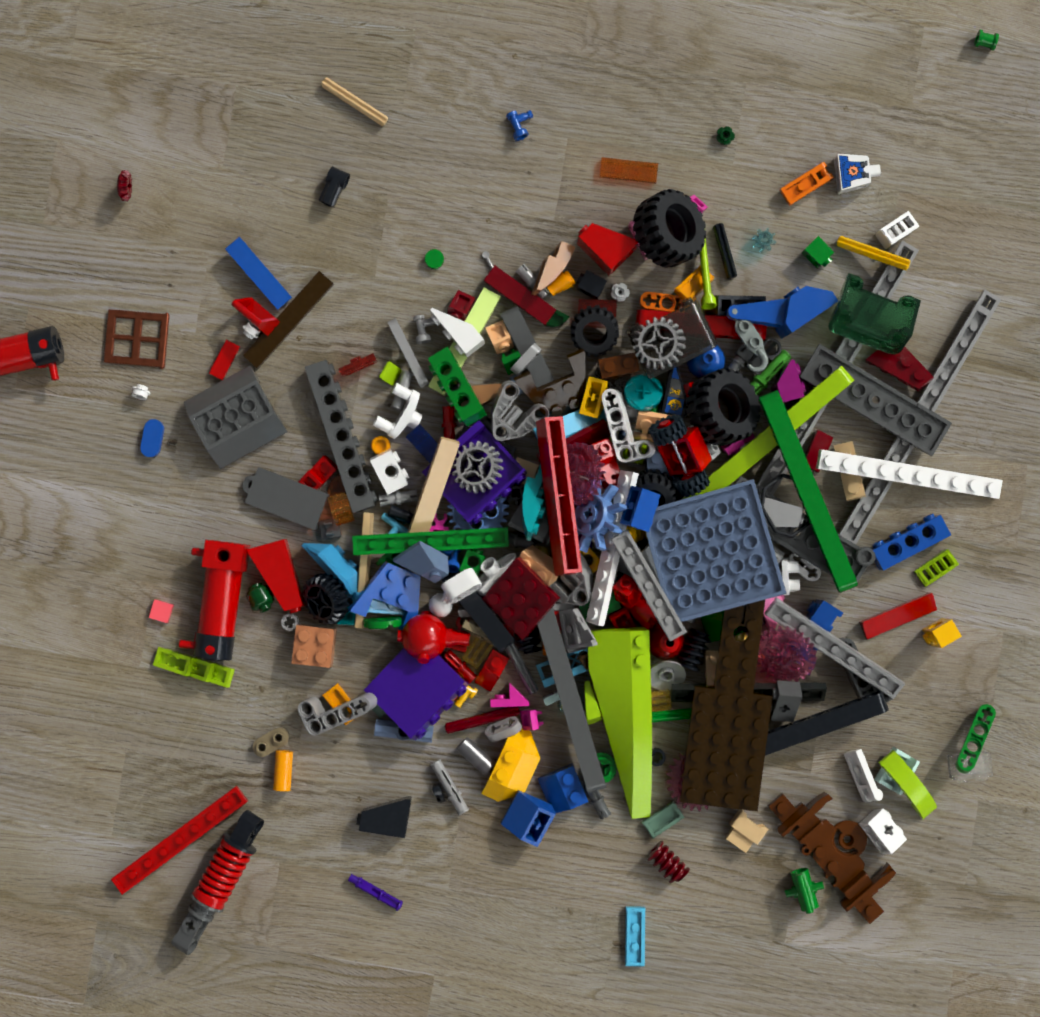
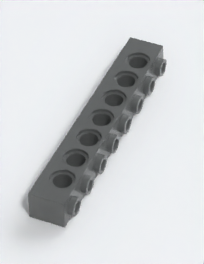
(315, 373)

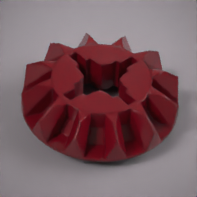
(124, 185)

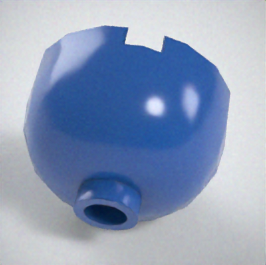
(707, 362)

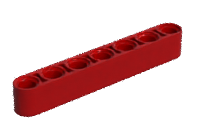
(721, 325)

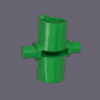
(804, 890)

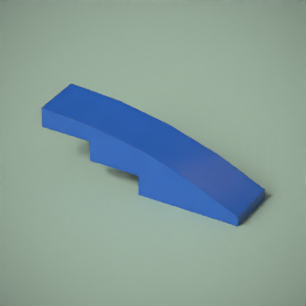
(258, 273)

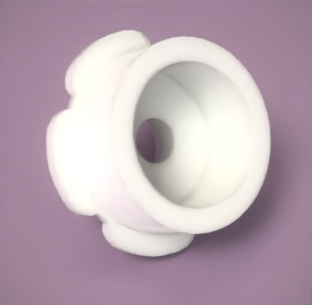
(620, 297)
(251, 330)
(140, 392)

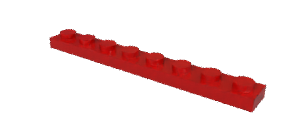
(179, 840)

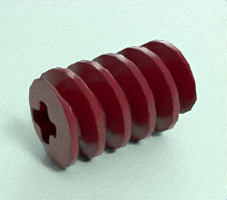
(668, 862)

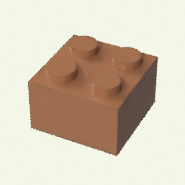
(314, 645)

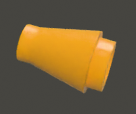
(561, 283)

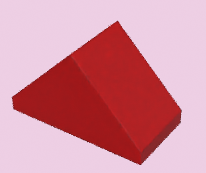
(621, 618)

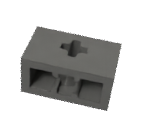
(785, 701)

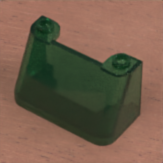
(873, 318)

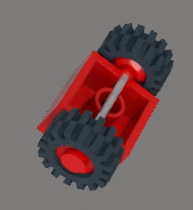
(682, 453)

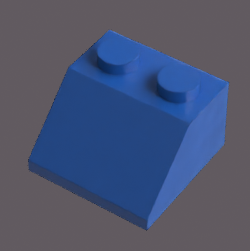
(563, 789)

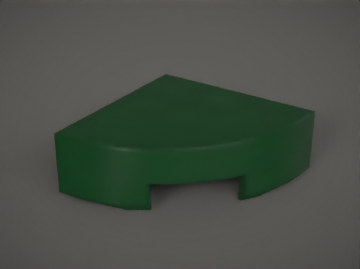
(557, 319)

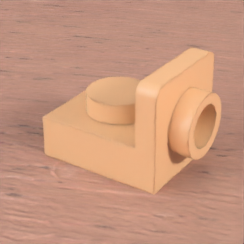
(499, 337)

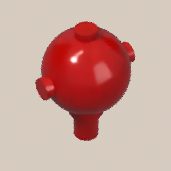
(427, 637)

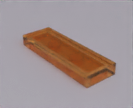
(628, 170)

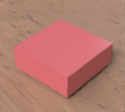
(161, 611)

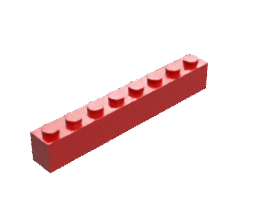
(558, 496)

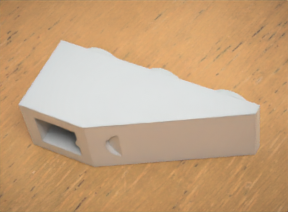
(463, 333)

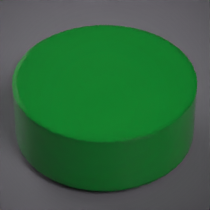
(434, 259)

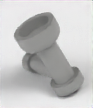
(421, 323)

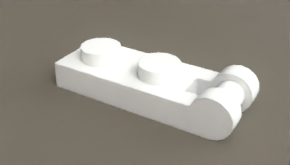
(862, 776)

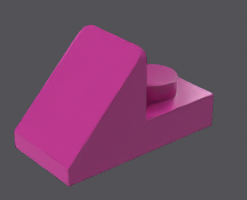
(516, 699)

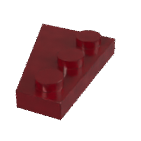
(902, 366)

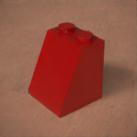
(606, 246)

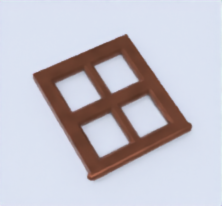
(136, 338)

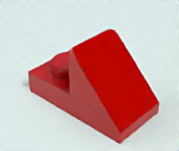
(491, 670)

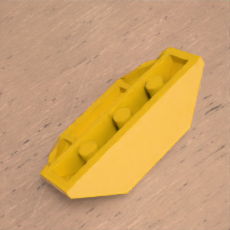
(513, 767)

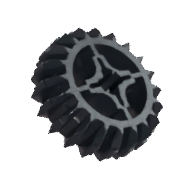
(325, 598)

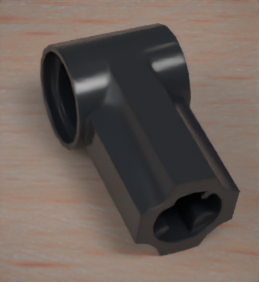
(335, 182)

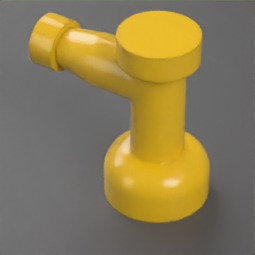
(469, 693)

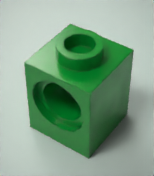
(818, 253)
(474, 552)

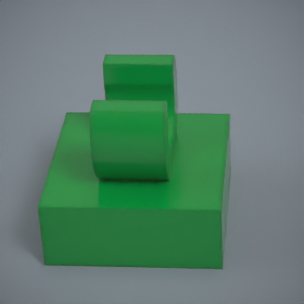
(510, 360)

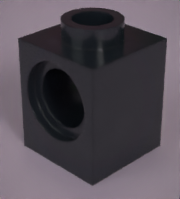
(591, 284)

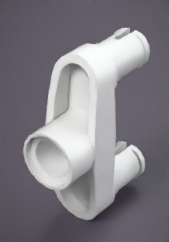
(407, 416)
(493, 571)

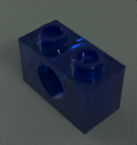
(423, 442)

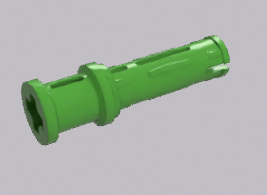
(761, 381)

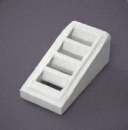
(887, 237)

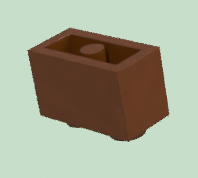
(618, 366)

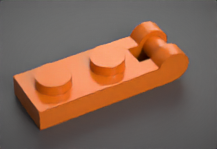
(806, 184)

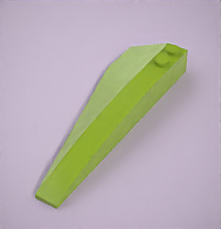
(623, 692)

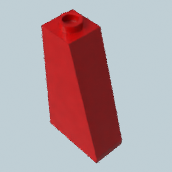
(279, 572)

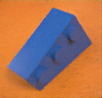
(822, 614)

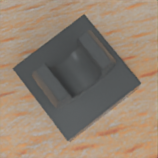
(329, 529)

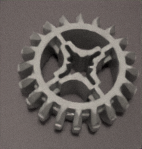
(667, 342)
(470, 471)

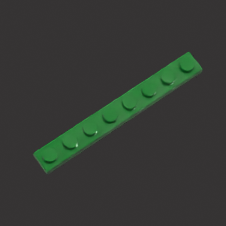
(437, 539)

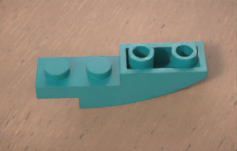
(532, 505)

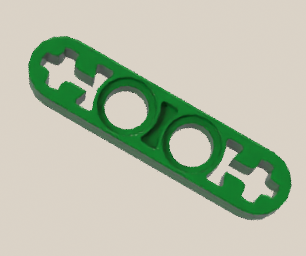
(972, 737)

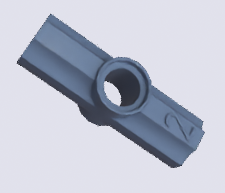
(390, 729)

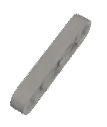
(408, 353)

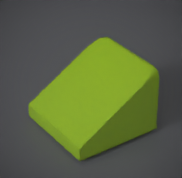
(390, 373)

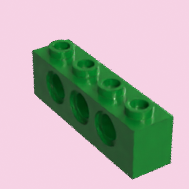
(445, 360)

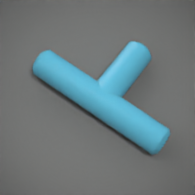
(396, 526)

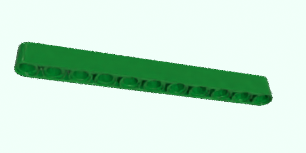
(808, 491)

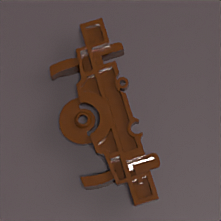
(845, 866)

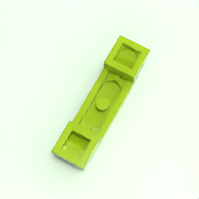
(908, 783)

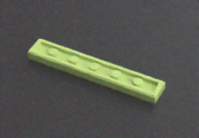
(478, 318)

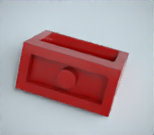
(256, 314)

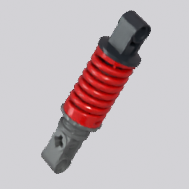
(218, 880)

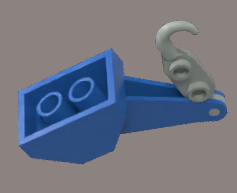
(784, 314)

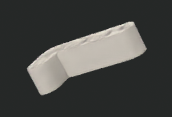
(623, 424)

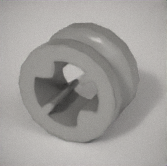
(284, 619)

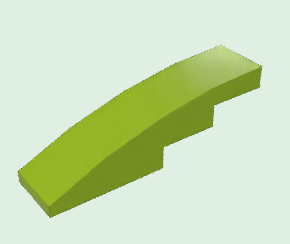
(193, 667)

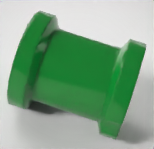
(986, 40)

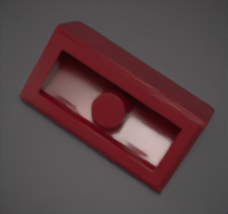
(819, 441)

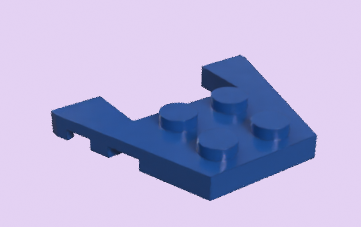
(393, 587)

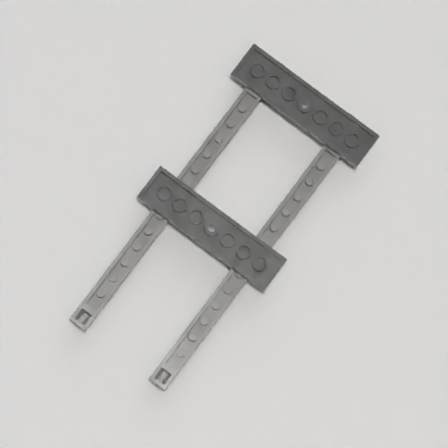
(910, 421)

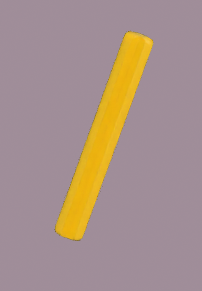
(873, 253)

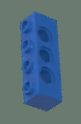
(937, 532)

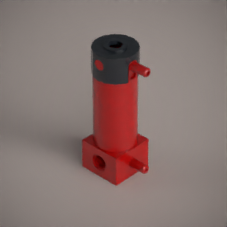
(32, 350)
(219, 599)

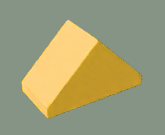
(592, 399)

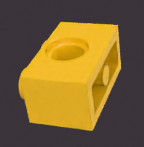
(941, 633)

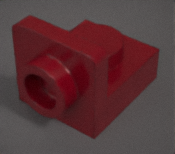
(460, 305)

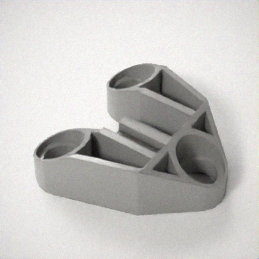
(525, 423)
(570, 586)

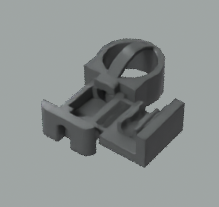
(753, 359)

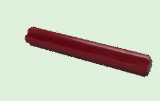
(481, 719)

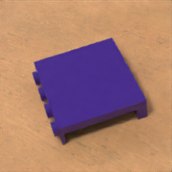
(473, 505)
(416, 692)

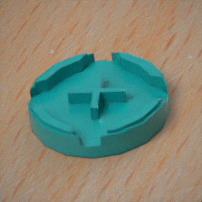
(643, 392)

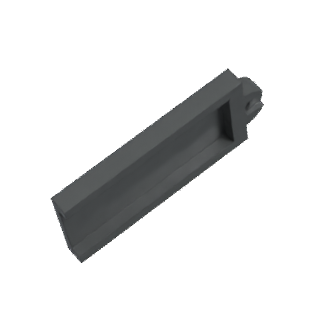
(285, 497)

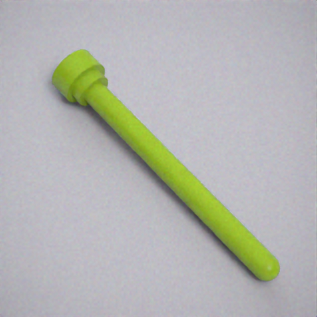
(708, 300)

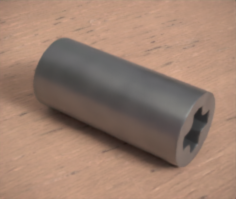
(475, 756)

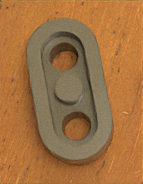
(270, 741)

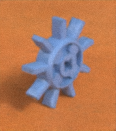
(597, 518)

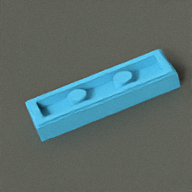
(635, 936)

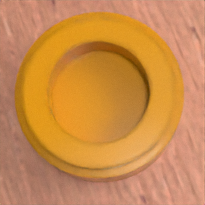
(380, 444)

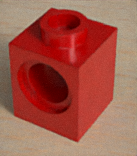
(627, 591)

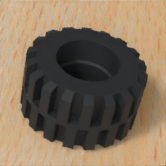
(594, 346)
(658, 482)

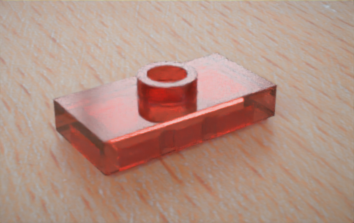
(357, 364)

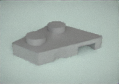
(575, 630)

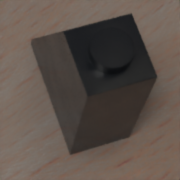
(386, 818)

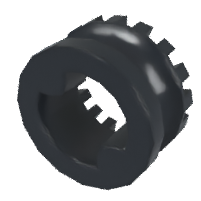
(661, 760)

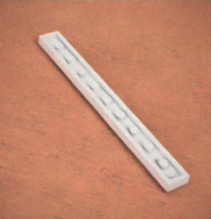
(908, 474)

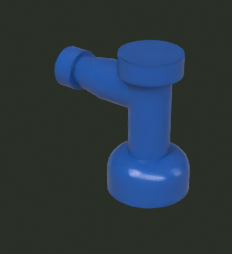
(520, 133)
(452, 562)

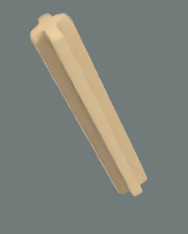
(354, 101)

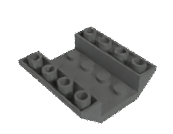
(234, 417)

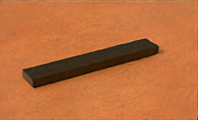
(289, 319)

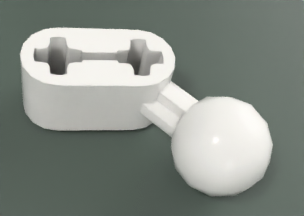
(454, 591)

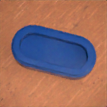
(152, 438)

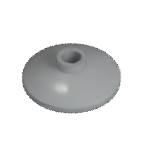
(667, 673)

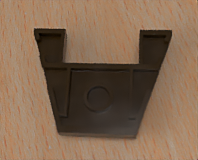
(560, 395)

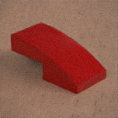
(319, 473)

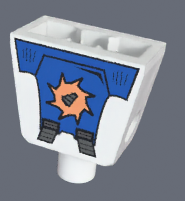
(853, 172)

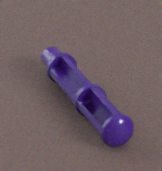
(376, 892)

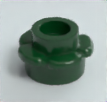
(725, 140)

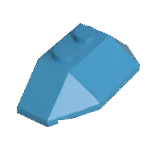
(333, 562)

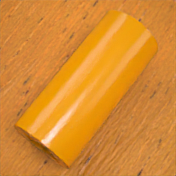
(283, 770)

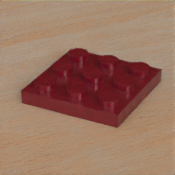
(521, 598)

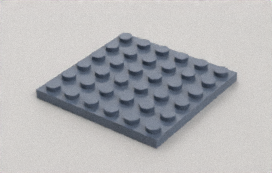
(714, 552)

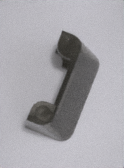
(696, 330)

